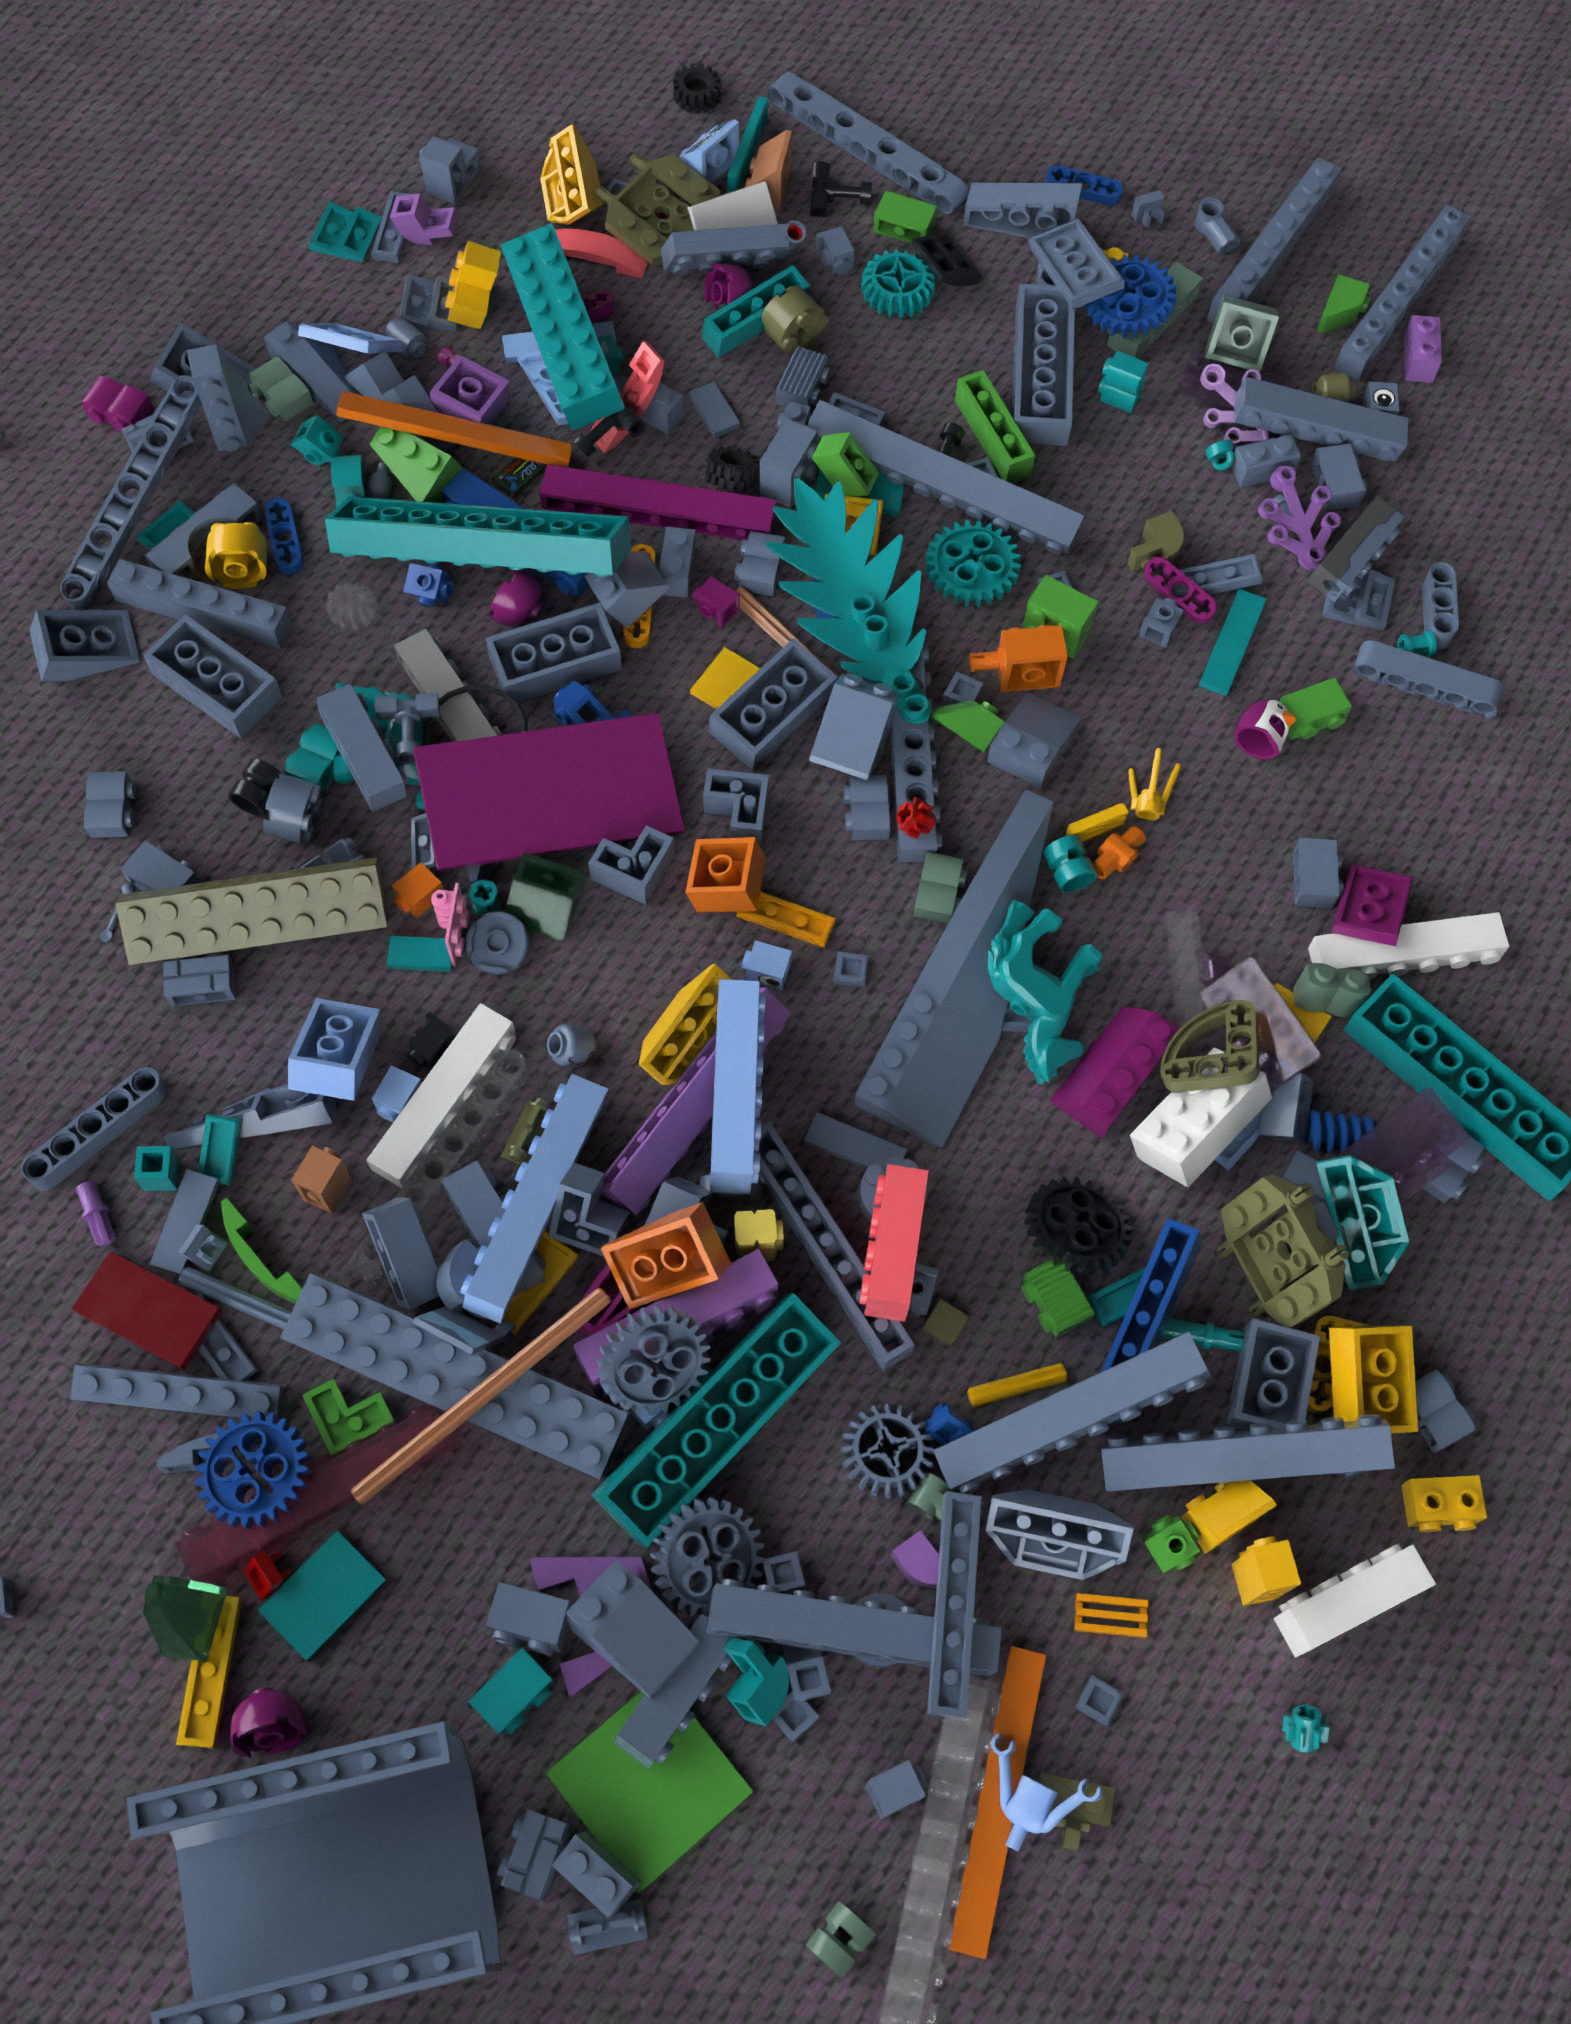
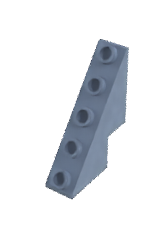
(382, 381)

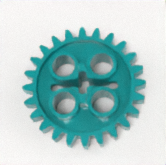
(972, 563)

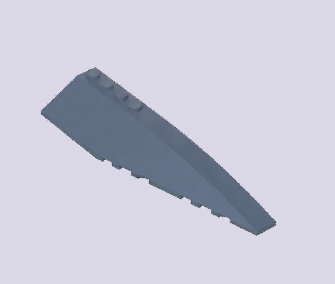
(953, 1009)

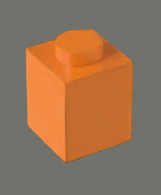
(415, 890)

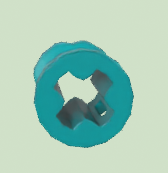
(1419, 644)
(490, 891)

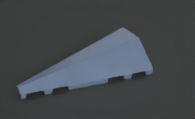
(266, 1114)

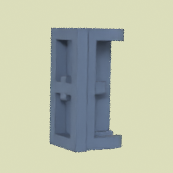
(1288, 1111)

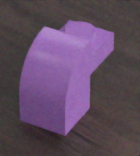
(419, 223)
(918, 1561)

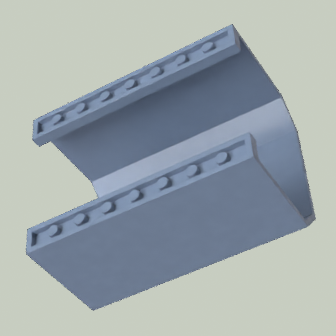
(328, 1879)

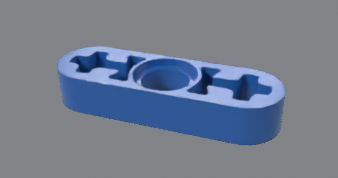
(1092, 180)
(277, 528)

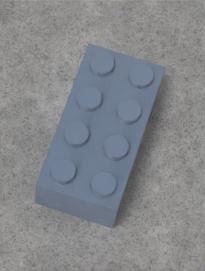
(554, 653)
(213, 676)
(772, 704)

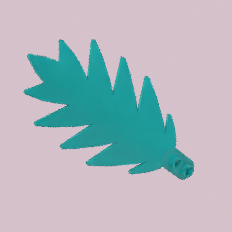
(855, 593)

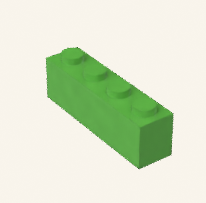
(994, 427)

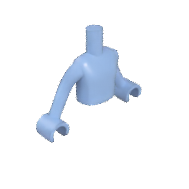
(1032, 1801)

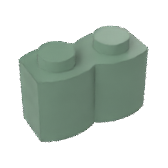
(280, 389)
(938, 887)
(1331, 990)

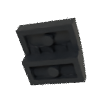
(947, 260)

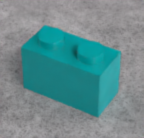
(512, 1693)

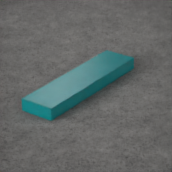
(748, 145)
(1232, 642)

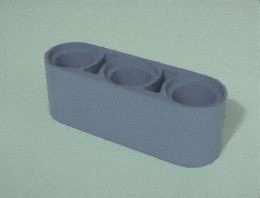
(1440, 603)

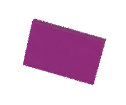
(1372, 905)

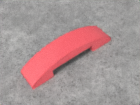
(603, 250)
(637, 391)

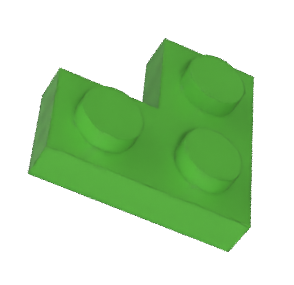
(342, 1424)

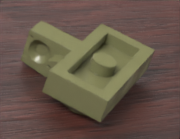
(1084, 1814)

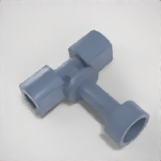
(407, 714)

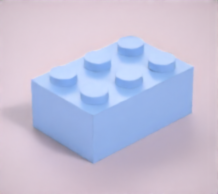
(334, 1049)

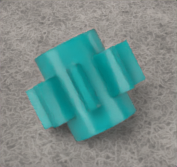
(1306, 1728)

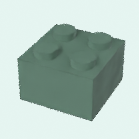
(1241, 333)

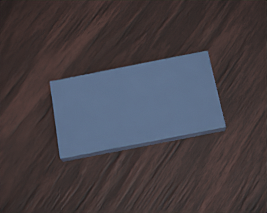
(1076, 263)

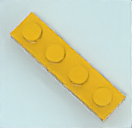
(208, 1683)

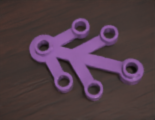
(1298, 521)

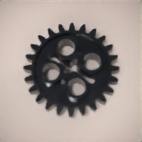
(1078, 1226)

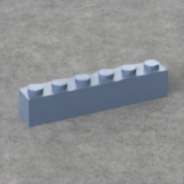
(1320, 419)
(202, 602)

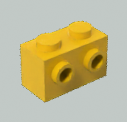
(1444, 1502)

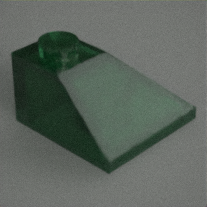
(183, 1616)

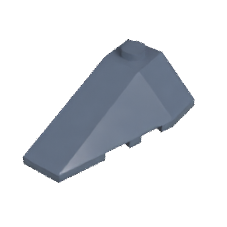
(313, 363)

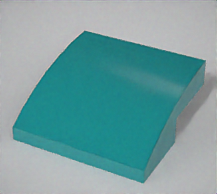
(345, 232)

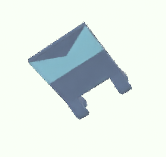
(463, 1330)

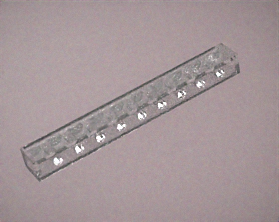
(936, 1861)

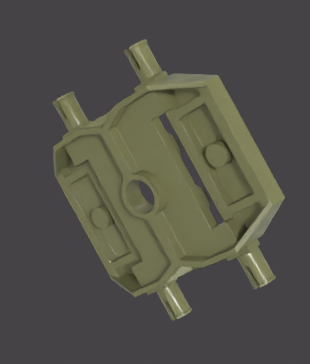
(634, 209)
(1266, 1254)

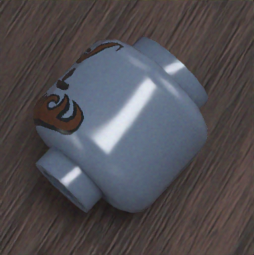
(572, 1045)

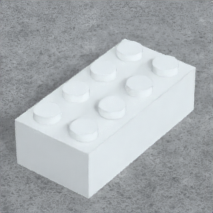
(1197, 1125)
(1348, 1603)

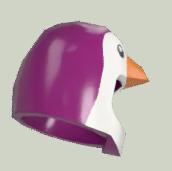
(1263, 729)

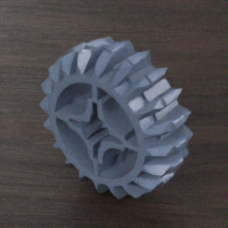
(903, 1444)

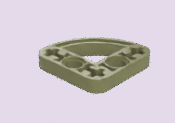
(1235, 1056)

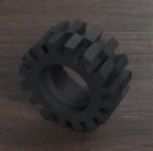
(697, 77)
(732, 469)

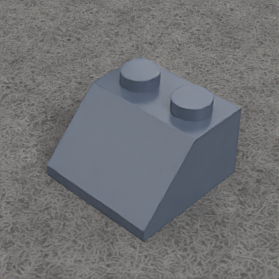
(630, 588)

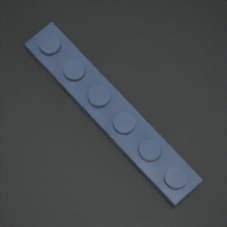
(174, 1391)
(954, 1606)

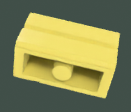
(758, 1232)

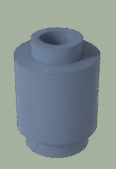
(413, 340)

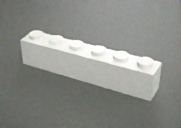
(1418, 947)
(442, 1094)

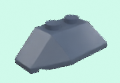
(1057, 1533)

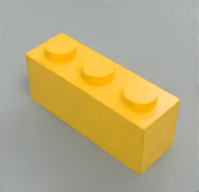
(1265, 1571)

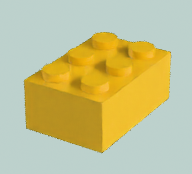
(1374, 1374)

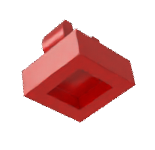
(264, 1575)

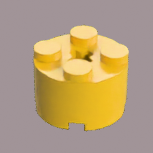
(236, 555)

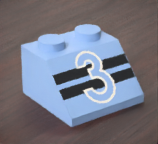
(713, 151)

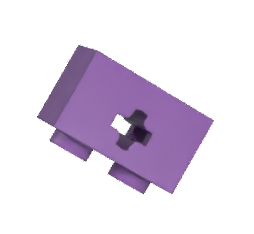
(1422, 348)

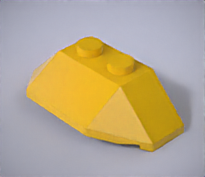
(569, 178)
(683, 1028)

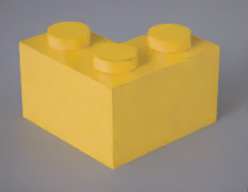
(472, 284)

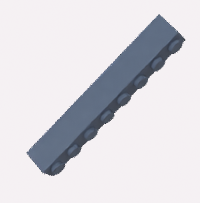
(1280, 235)
(1071, 1414)
(1247, 1454)
(839, 1626)

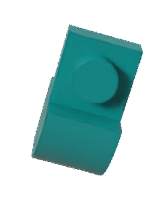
(348, 477)
(761, 1685)

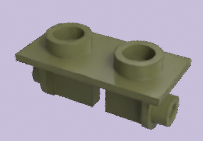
(525, 1131)

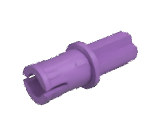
(95, 1213)

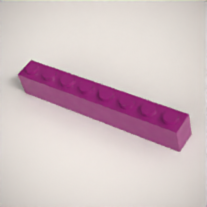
(656, 502)

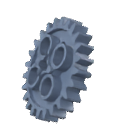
(636, 1386)
(678, 1565)

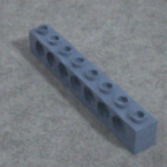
(1402, 292)
(915, 760)
(827, 1248)

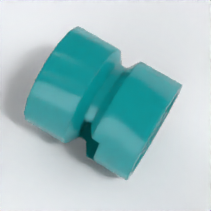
(1070, 864)

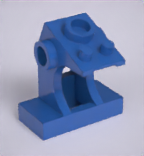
(572, 698)

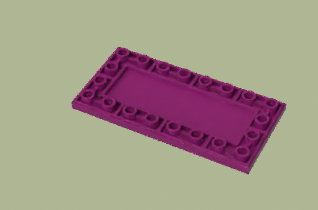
(546, 790)

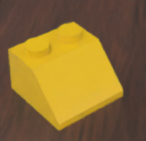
(1227, 1511)

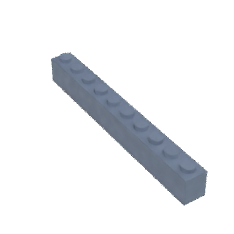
(955, 481)

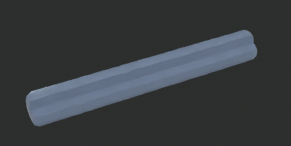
(234, 1297)

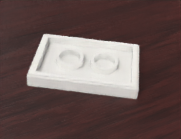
(736, 209)

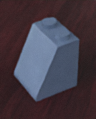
(855, 726)

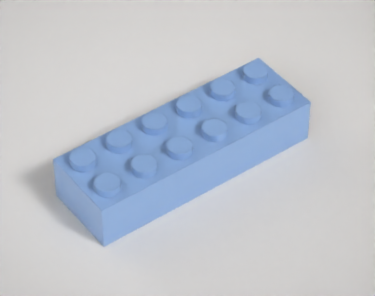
(735, 1083)

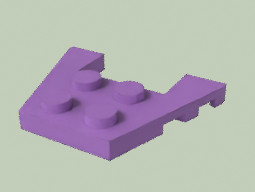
(585, 1571)

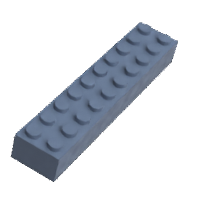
(394, 1351)

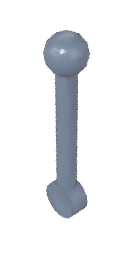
(107, 935)

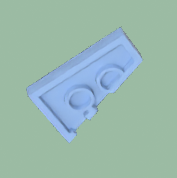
(536, 371)

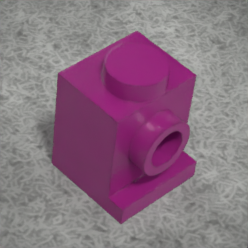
(717, 601)

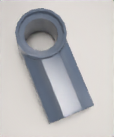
(1215, 226)

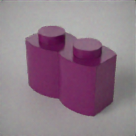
(116, 403)

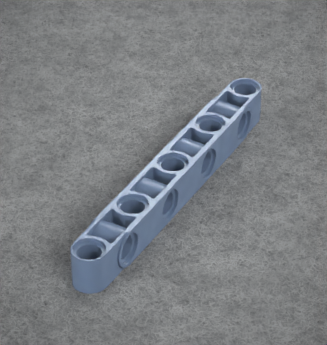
(868, 142)
(121, 512)

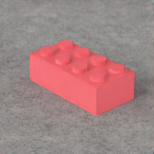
(896, 1242)

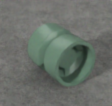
(830, 1949)

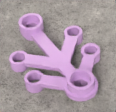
(1229, 395)

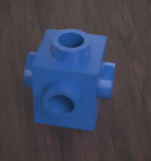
(429, 584)

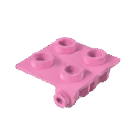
(453, 916)

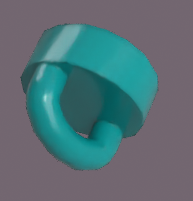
(1218, 451)

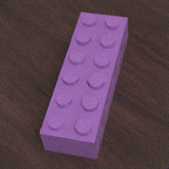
(719, 1305)

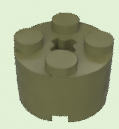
(793, 320)

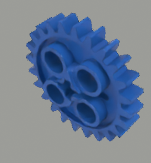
(1141, 304)
(228, 1493)

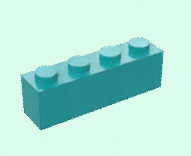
(742, 317)

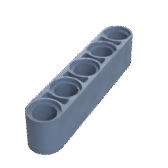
(1429, 677)
(77, 1131)

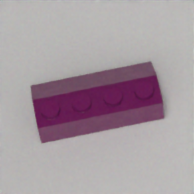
(1115, 1069)

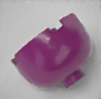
(726, 283)
(517, 600)
(260, 1722)

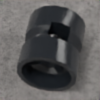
(253, 790)

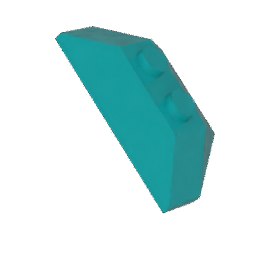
(1367, 1218)

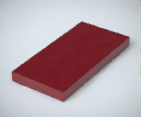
(147, 1310)

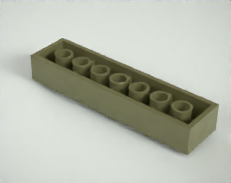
(252, 911)

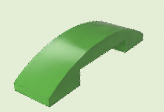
(237, 1229)

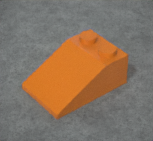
(667, 1256)

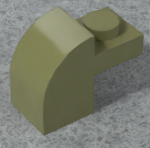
(1162, 538)

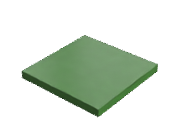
(649, 1813)

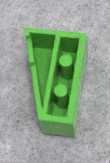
(415, 463)

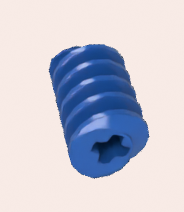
(1336, 1130)

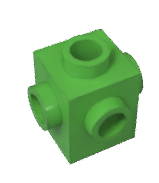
(1159, 1538)

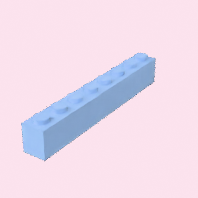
(534, 1200)

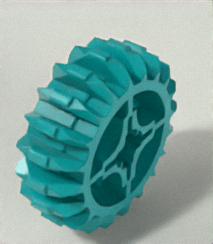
(908, 294)

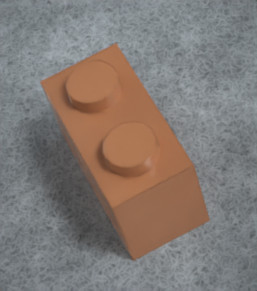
(322, 1178)

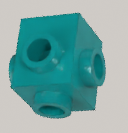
(317, 441)

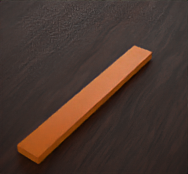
(453, 429)
(992, 1828)

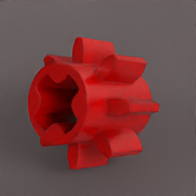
(916, 818)

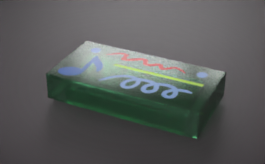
(517, 476)

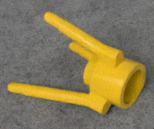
(1149, 803)

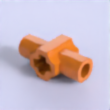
(1118, 852)

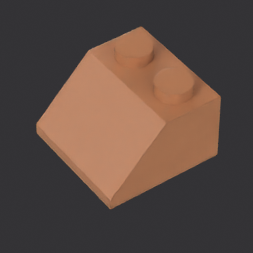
(773, 166)

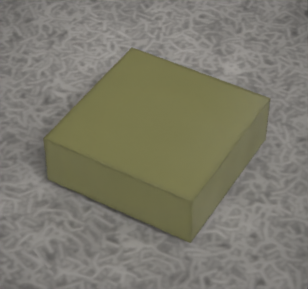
(945, 1322)

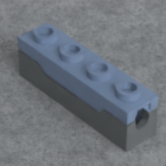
(1355, 549)

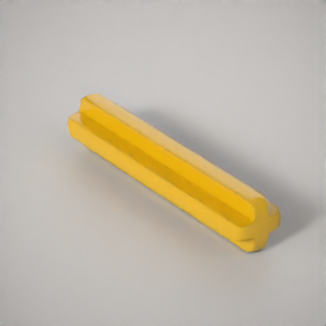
(1017, 1385)

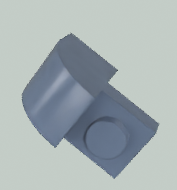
(454, 1272)

